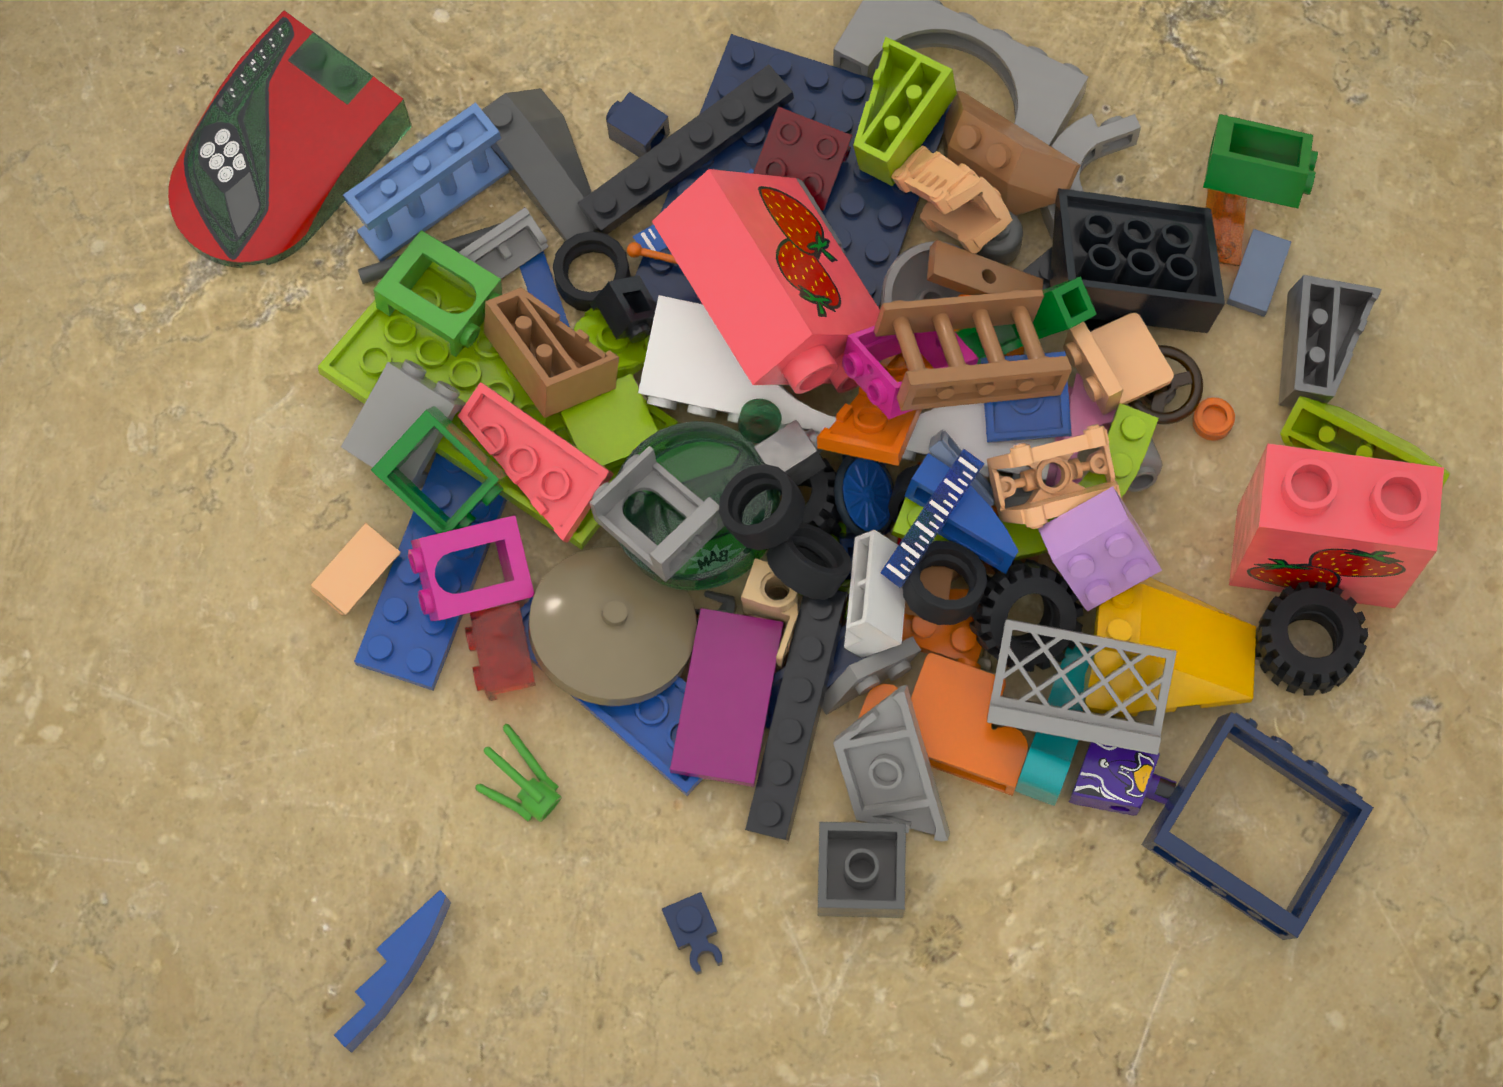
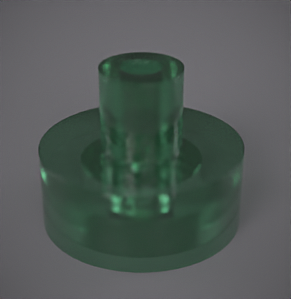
(759, 420)

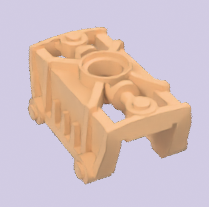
(956, 198)
(1051, 501)

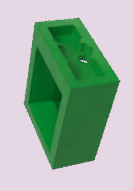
(1260, 161)
(388, 471)

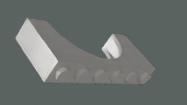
(1040, 87)

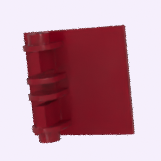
(804, 151)

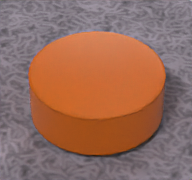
(1213, 419)

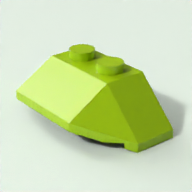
(1336, 430)

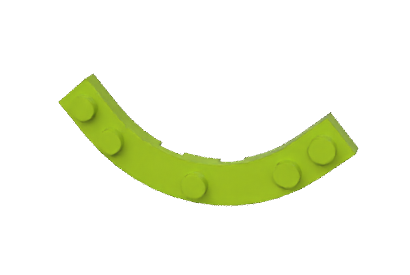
(1128, 444)

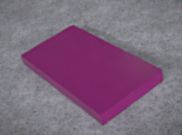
(726, 697)

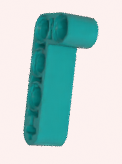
(1052, 754)

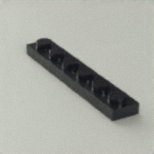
(686, 150)
(796, 716)

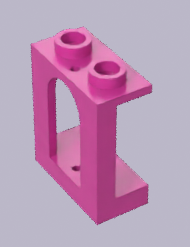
(431, 549)

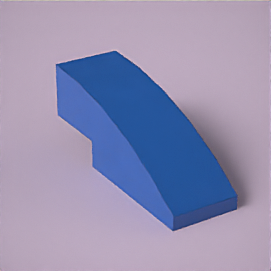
(972, 520)

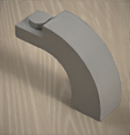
(1087, 142)

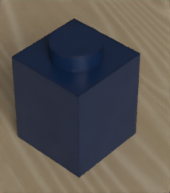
(636, 125)

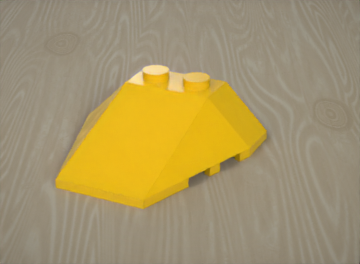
(1212, 648)

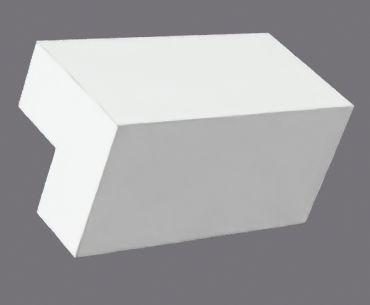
(874, 602)

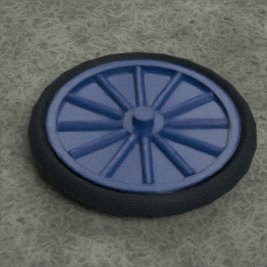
(863, 495)

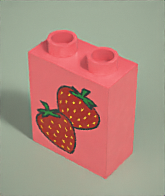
(769, 277)
(1336, 523)

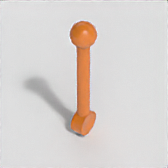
(635, 250)

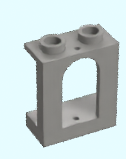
(644, 473)

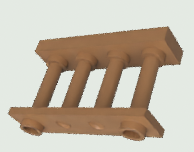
(971, 383)

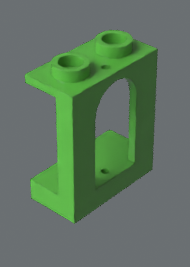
(395, 291)

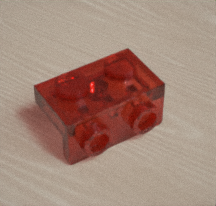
(501, 650)

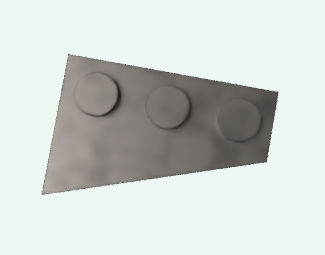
(1320, 336)

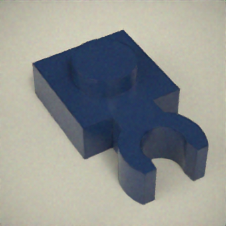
(691, 926)

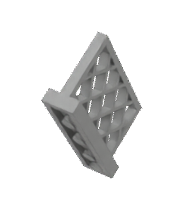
(1076, 723)

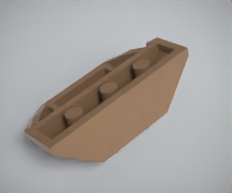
(1005, 155)

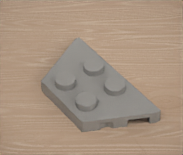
(890, 769)

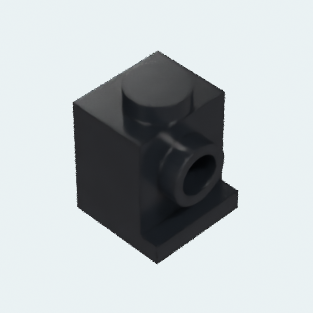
(626, 308)

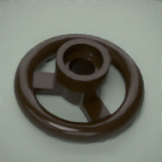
(1160, 399)

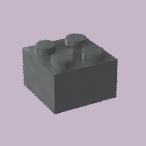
(861, 869)

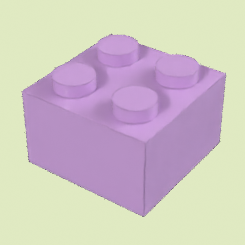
(1099, 549)

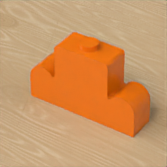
(952, 716)

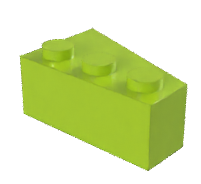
(902, 109)

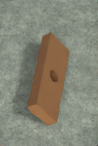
(975, 274)

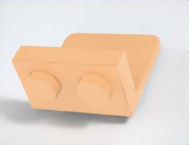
(1117, 361)

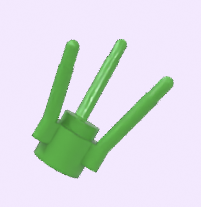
(537, 797)

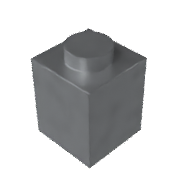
(793, 452)

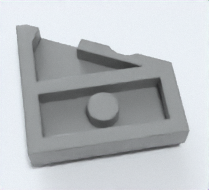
(870, 672)

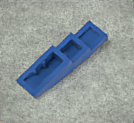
(404, 956)

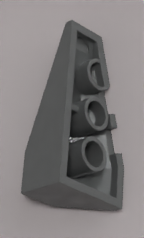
(542, 157)

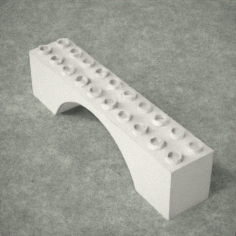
(695, 367)

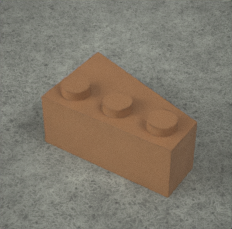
(545, 354)

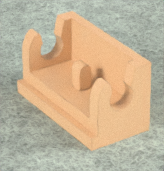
(354, 570)

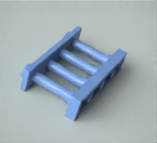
(427, 182)

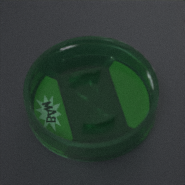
(703, 460)

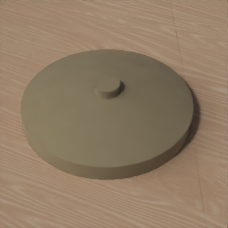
(610, 629)

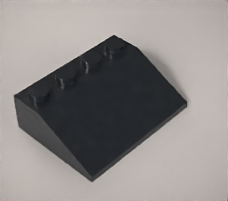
(1139, 258)

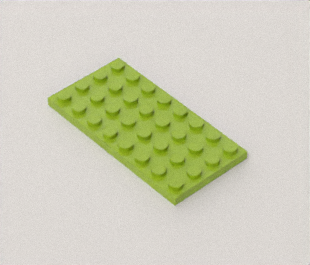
(381, 339)

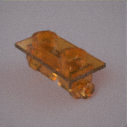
(1228, 221)

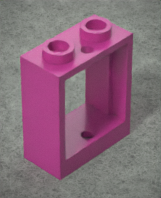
(865, 350)

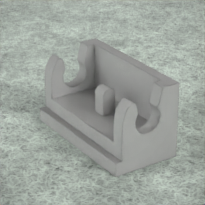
(507, 245)

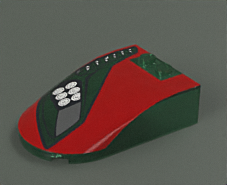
(280, 147)

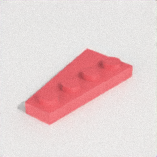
(536, 459)

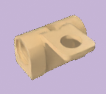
(757, 602)

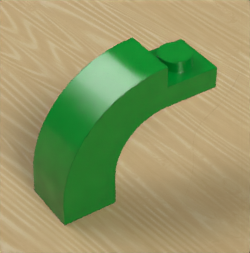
(1060, 310)

